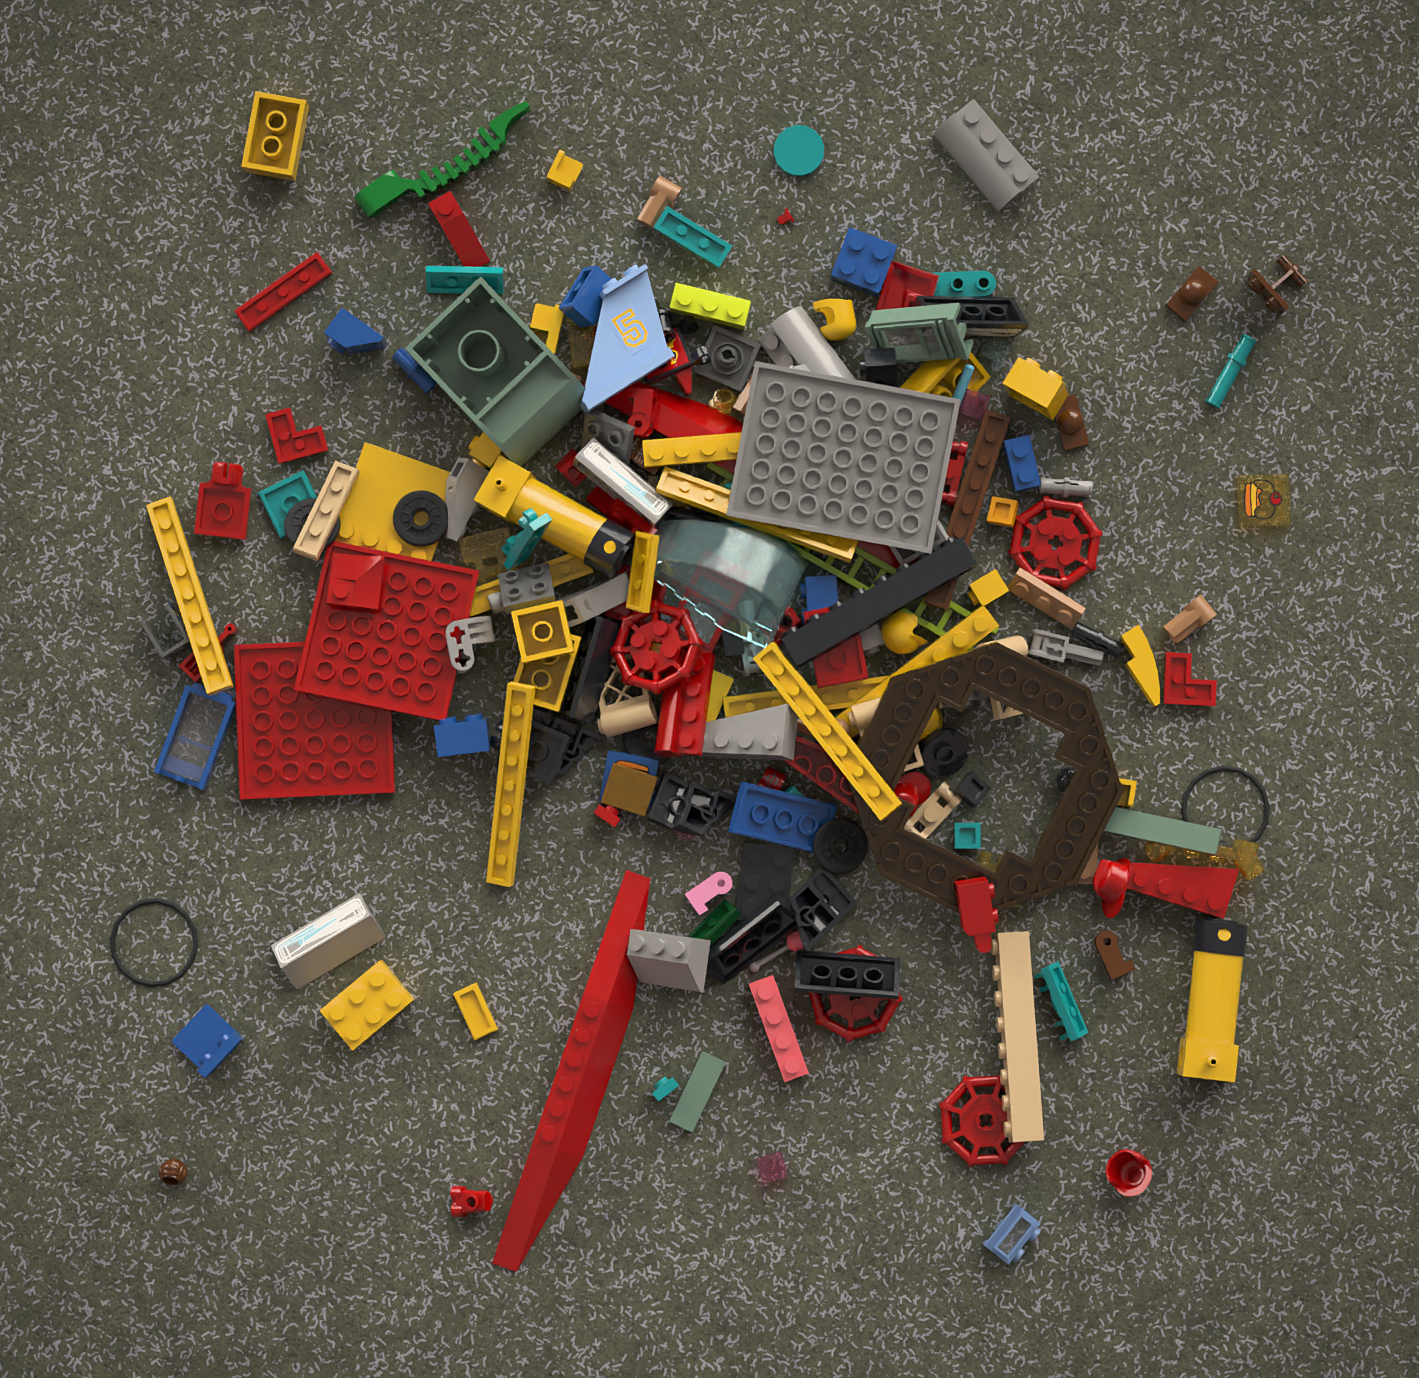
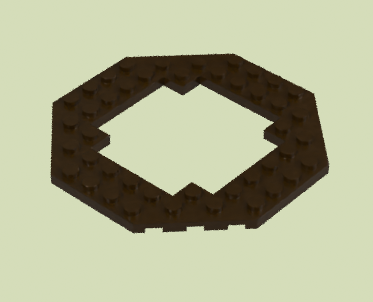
(1032, 691)

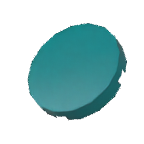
(798, 150)

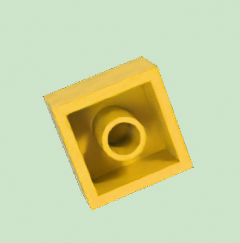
(1035, 387)
(542, 632)

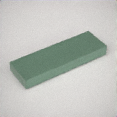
(697, 1091)

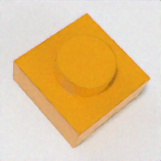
(1002, 511)

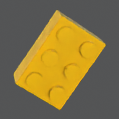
(275, 136)
(549, 677)
(367, 1005)

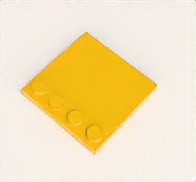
(378, 488)

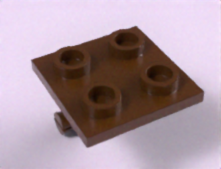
(1260, 285)

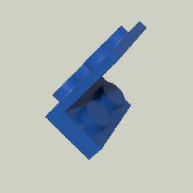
(207, 1040)

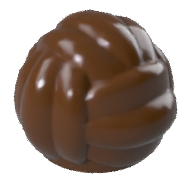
(173, 1172)

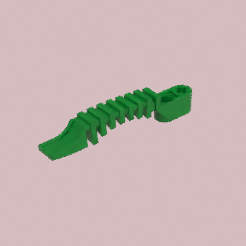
(388, 187)

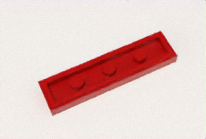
(283, 292)

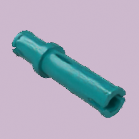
(1235, 362)

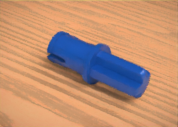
(414, 370)

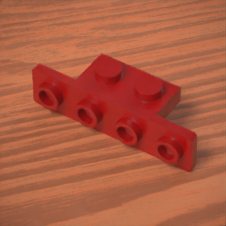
(618, 511)

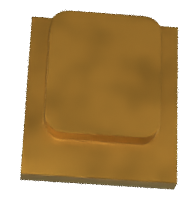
(629, 789)

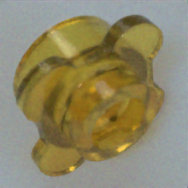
(723, 401)

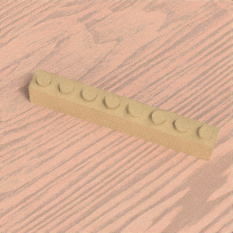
(1018, 1037)

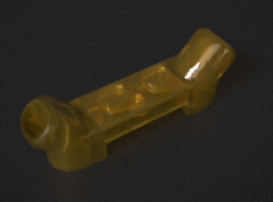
(1242, 855)

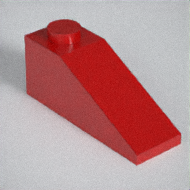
(458, 231)

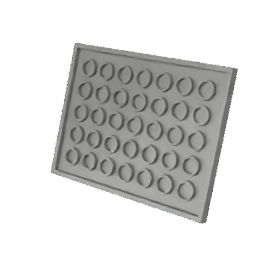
(843, 457)

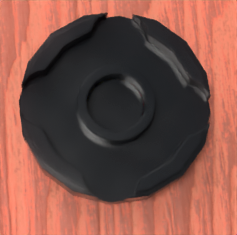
(944, 752)

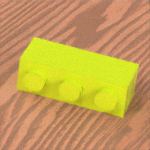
(710, 306)

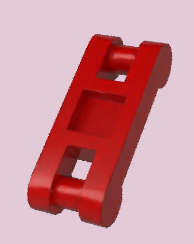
(954, 472)

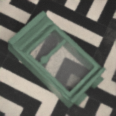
(920, 333)

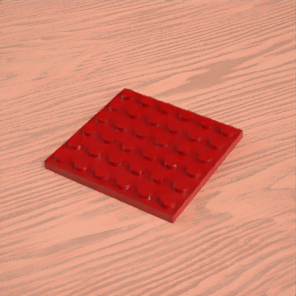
(391, 655)
(302, 740)

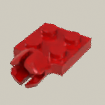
(223, 503)

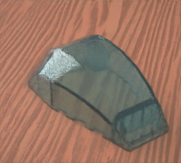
(730, 574)

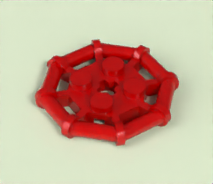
(1067, 534)
(669, 653)
(853, 1009)
(970, 1121)

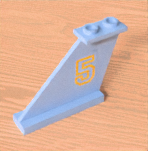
(627, 338)

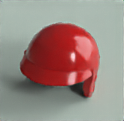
(1129, 1172)

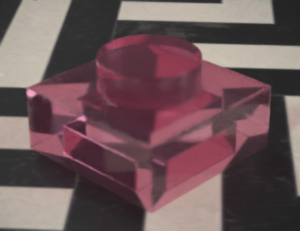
(974, 404)
(772, 1167)

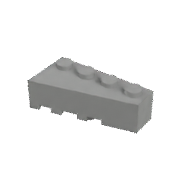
(753, 735)

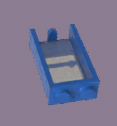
(196, 736)

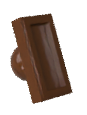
(1192, 293)
(1071, 424)

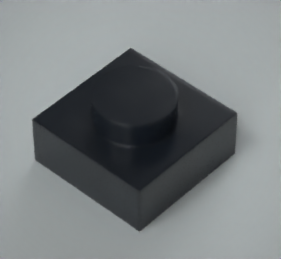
(972, 789)

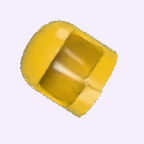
(839, 318)

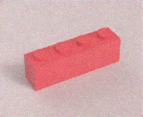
(778, 1028)

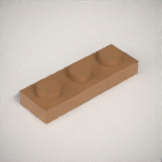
(1046, 598)

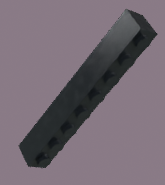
(878, 602)

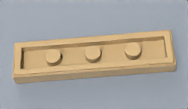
(326, 511)

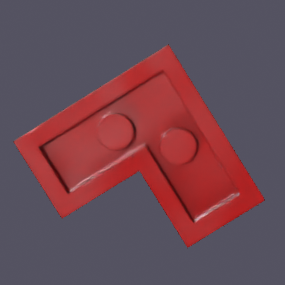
(289, 443)
(1180, 688)

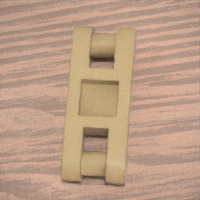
(931, 813)

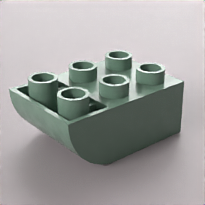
(498, 372)

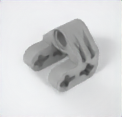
(477, 632)

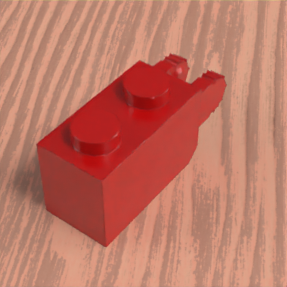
(976, 910)

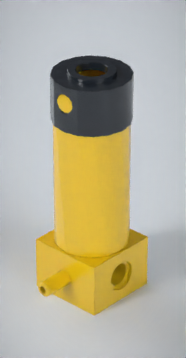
(573, 527)
(1213, 1001)

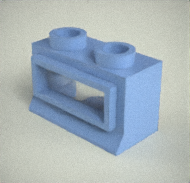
(1013, 1234)

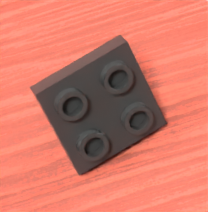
(730, 358)
(610, 432)
(526, 587)

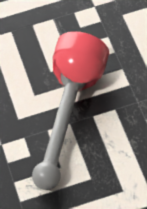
(793, 943)

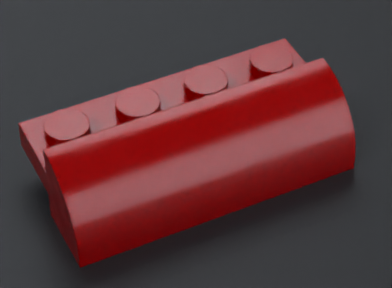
(685, 710)

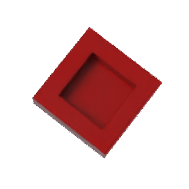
(608, 814)

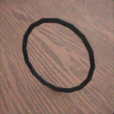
(1232, 769)
(193, 952)

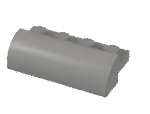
(985, 155)
(798, 341)

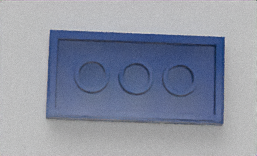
(779, 816)

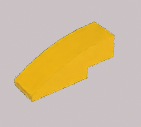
(1143, 664)

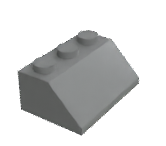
(669, 959)

